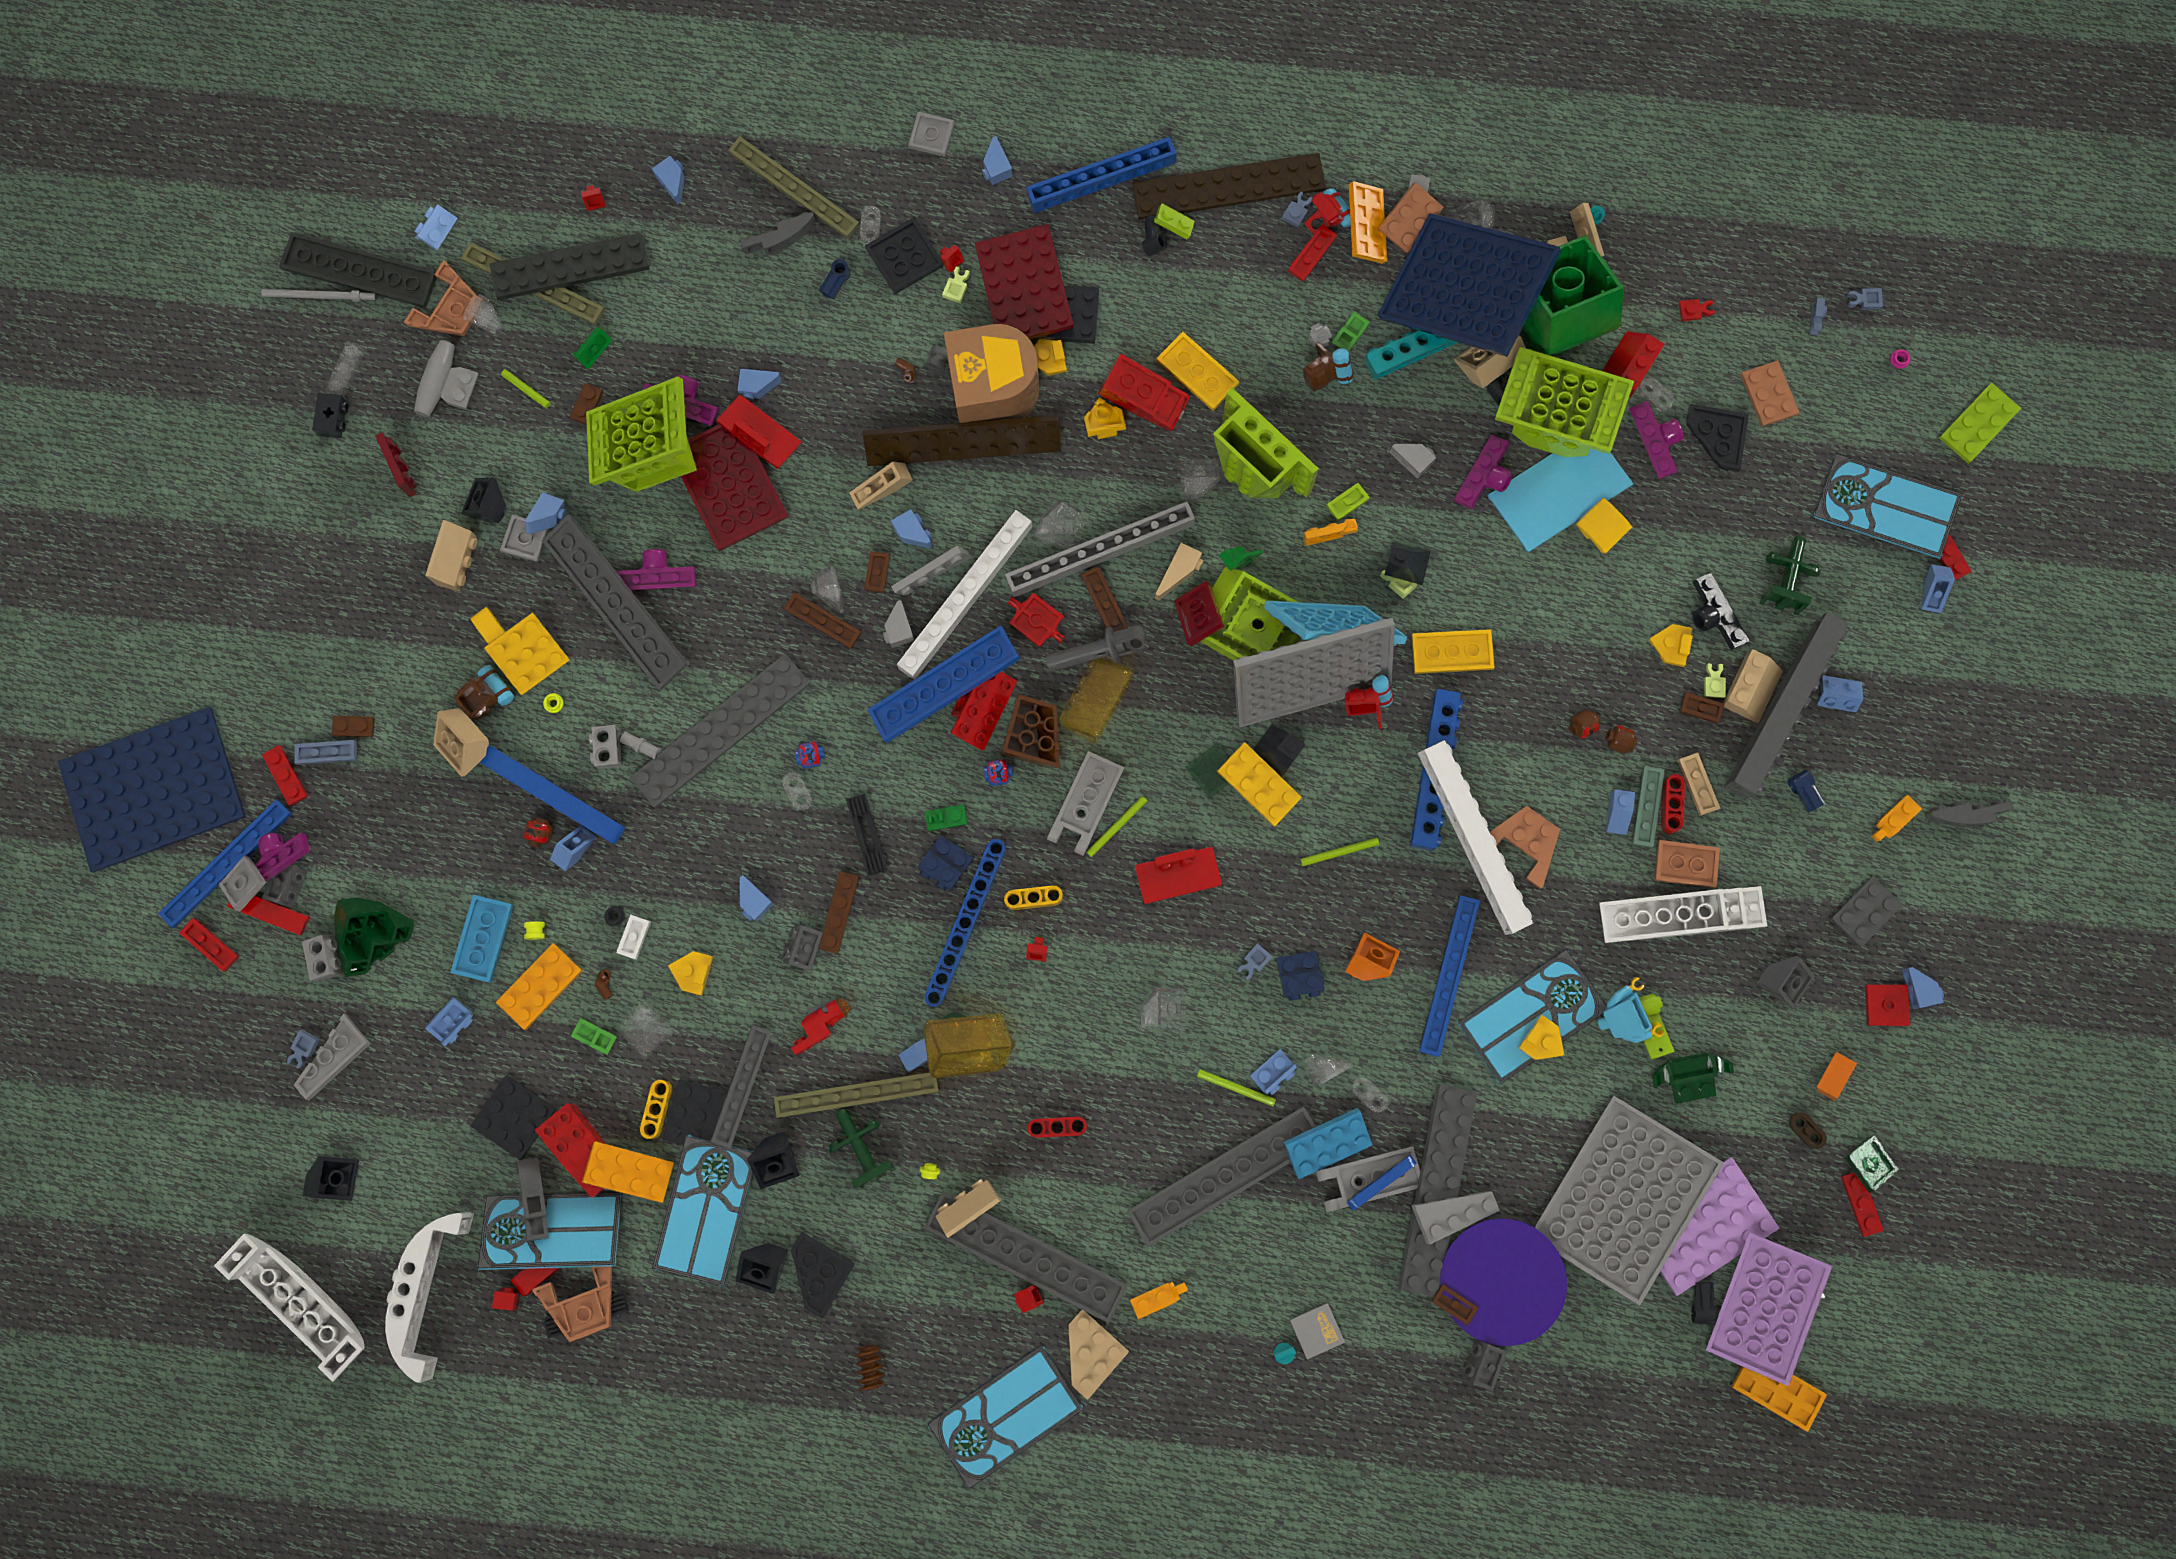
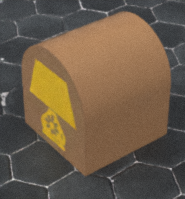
(992, 372)

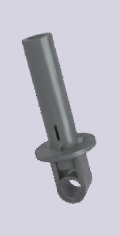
(1114, 644)

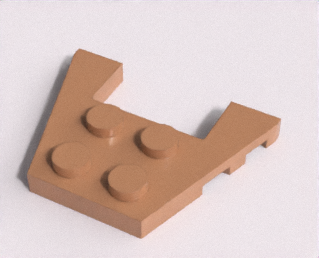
(450, 310)
(1532, 836)
(582, 1313)

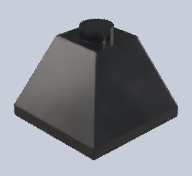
(485, 501)
(1407, 563)
(1279, 749)
(773, 1161)
(331, 1178)
(761, 1267)

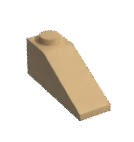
(881, 484)
(1181, 568)

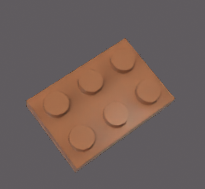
(1409, 216)
(1769, 393)
(1687, 864)

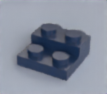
(945, 864)
(1300, 975)

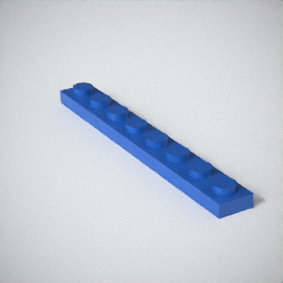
(217, 870)
(1449, 976)

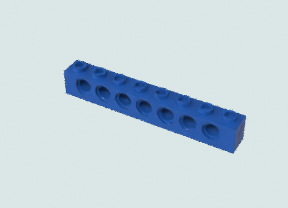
(1101, 175)
(1420, 838)

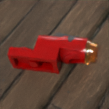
(818, 1023)

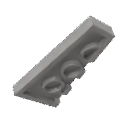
(936, 567)
(339, 1050)
(1448, 1216)

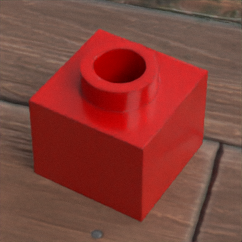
(1028, 1298)
(506, 1299)

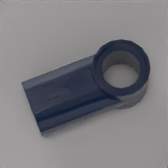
(834, 280)
(1803, 786)

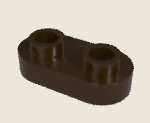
(1807, 1129)

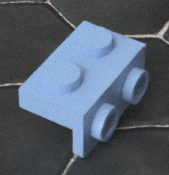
(435, 227)

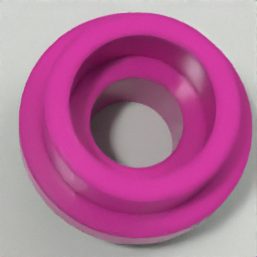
(1902, 354)

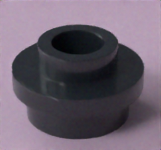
(608, 916)

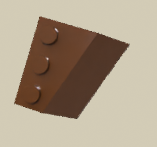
(1033, 733)

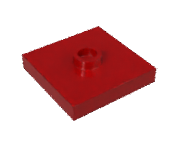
(1887, 1005)

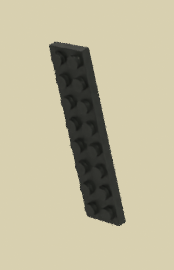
(569, 266)
(358, 270)

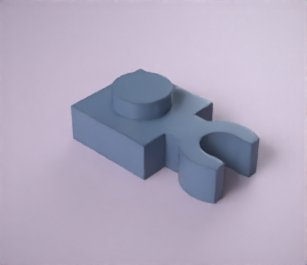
(1296, 212)
(1868, 298)
(1818, 312)
(1256, 959)
(304, 1047)

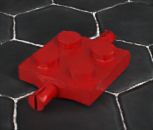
(1036, 620)

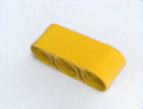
(487, 625)
(1023, 895)
(657, 1120)

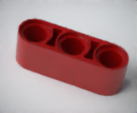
(1676, 795)
(1047, 1124)
(532, 1278)

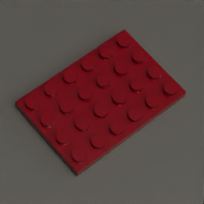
(1025, 282)
(731, 488)

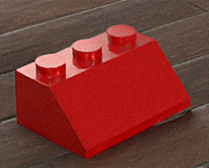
(1634, 357)

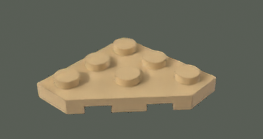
(1092, 1353)

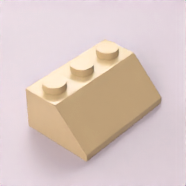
(1485, 366)
(451, 556)
(1753, 686)
(459, 740)
(967, 1207)

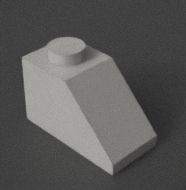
(1414, 457)
(897, 627)

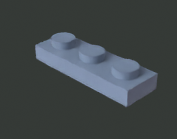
(325, 752)

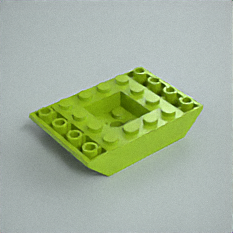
(1241, 602)

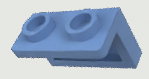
(1840, 693)
(449, 1021)

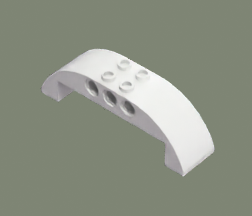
(295, 1302)
(408, 1305)

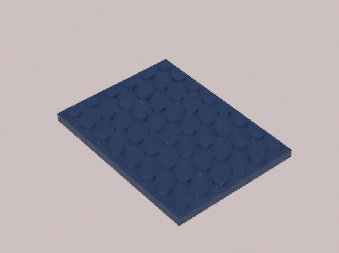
(1469, 284)
(151, 789)

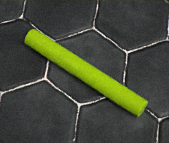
(525, 388)

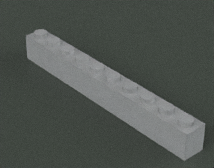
(1100, 549)

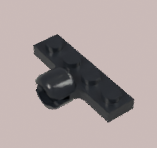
(1717, 613)

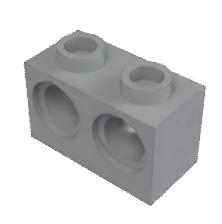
(610, 746)
(322, 957)

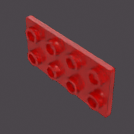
(758, 431)
(981, 709)
(1178, 874)

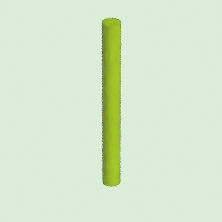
(1117, 826)
(1339, 851)
(1236, 1087)

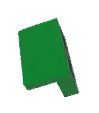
(1238, 557)

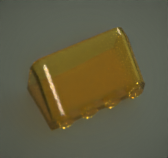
(1096, 699)
(967, 1045)

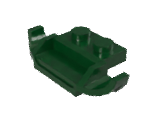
(1692, 1075)

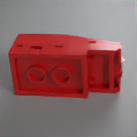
(1143, 393)
(571, 1141)

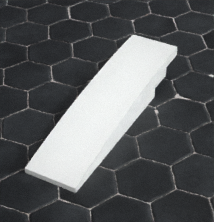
(1683, 914)

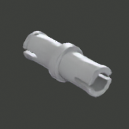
(640, 745)

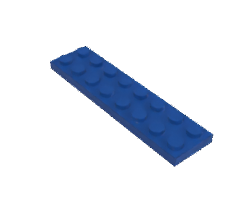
(944, 684)

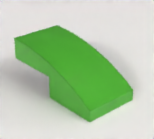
(1351, 332)
(593, 1036)

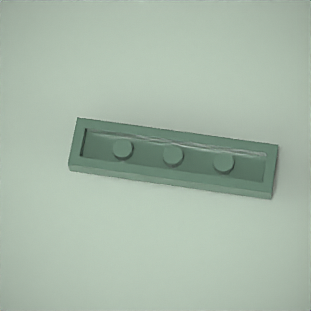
(1648, 806)

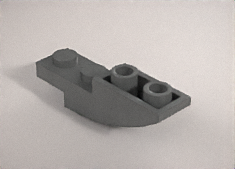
(788, 233)
(1966, 815)
(532, 1199)

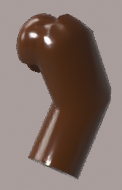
(908, 370)
(602, 984)

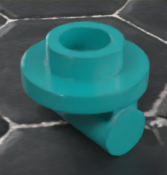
(1598, 214)
(1284, 1353)

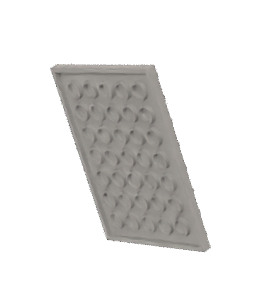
(1312, 671)
(1627, 1199)

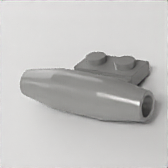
(444, 382)

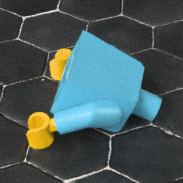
(1627, 1016)

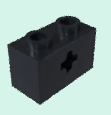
(325, 407)

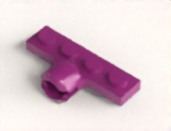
(695, 409)
(1657, 438)
(1485, 473)
(657, 574)
(279, 855)

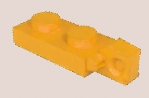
(1330, 532)
(1896, 818)
(1157, 1298)

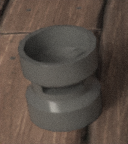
(937, 359)

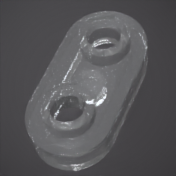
(870, 226)
(1657, 393)
(797, 792)
(1370, 1093)

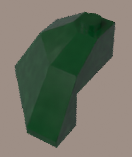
(367, 933)

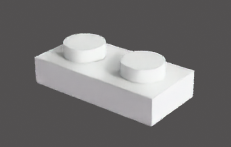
(633, 937)

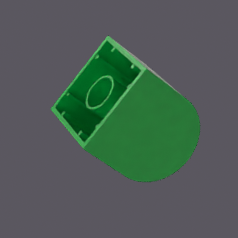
(1576, 302)

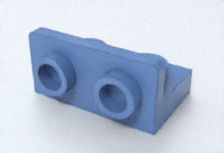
(1273, 1072)

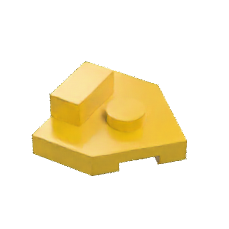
(1050, 356)
(1104, 420)
(1673, 644)
(692, 972)
(1543, 1040)

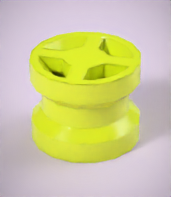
(534, 930)

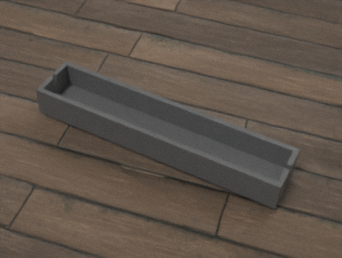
(1786, 706)

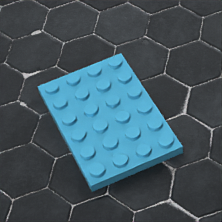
(1317, 619)

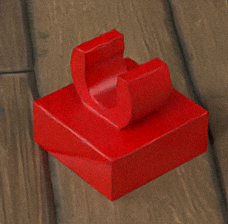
(593, 198)
(951, 258)
(1037, 950)

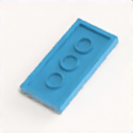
(482, 938)
(1328, 1143)

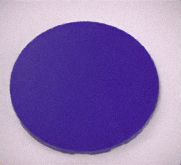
(1510, 1277)

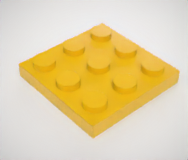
(526, 653)

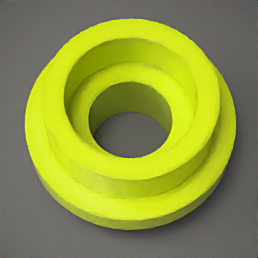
(547, 703)
(929, 1171)

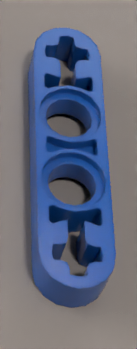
(1381, 1182)

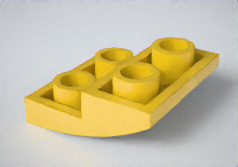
(1603, 525)

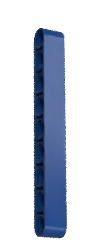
(552, 795)
(965, 933)

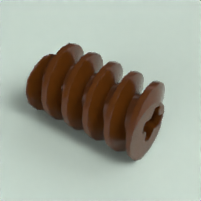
(869, 1367)

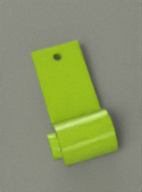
(1654, 1045)

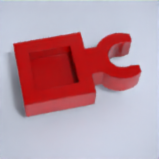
(1693, 310)

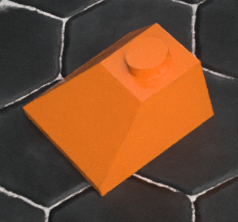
(1372, 959)

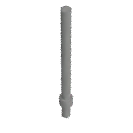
(355, 295)

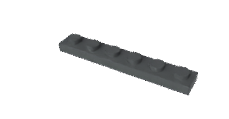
(740, 1087)

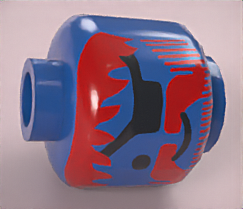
(809, 755)
(997, 772)

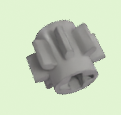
(1319, 334)

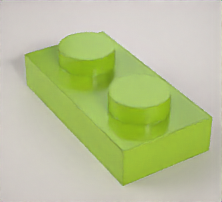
(1174, 221)
(1347, 502)

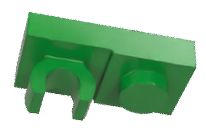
(592, 347)
(946, 818)

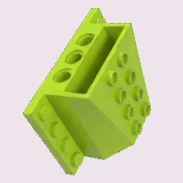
(1563, 405)
(640, 438)
(1258, 454)

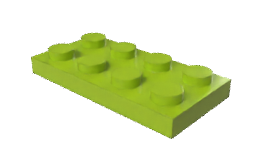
(1980, 423)

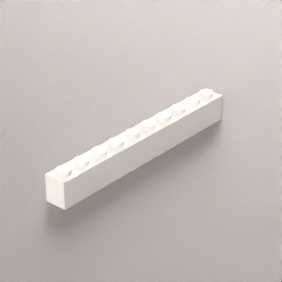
(965, 595)
(1475, 838)

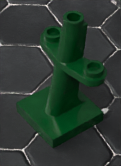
(1786, 594)
(854, 1138)

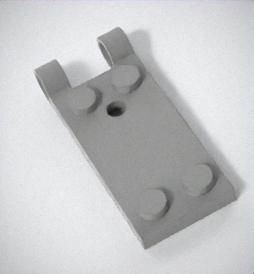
(1089, 793)
(1368, 1171)

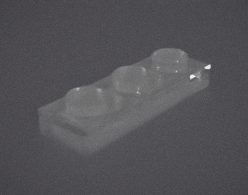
(345, 369)

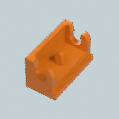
(1836, 1076)

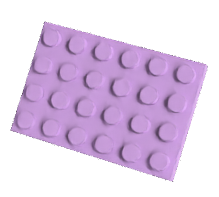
(1717, 1229)
(1769, 1308)

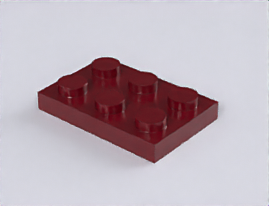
(396, 464)
(1198, 613)

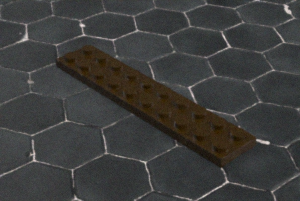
(1230, 185)
(962, 440)

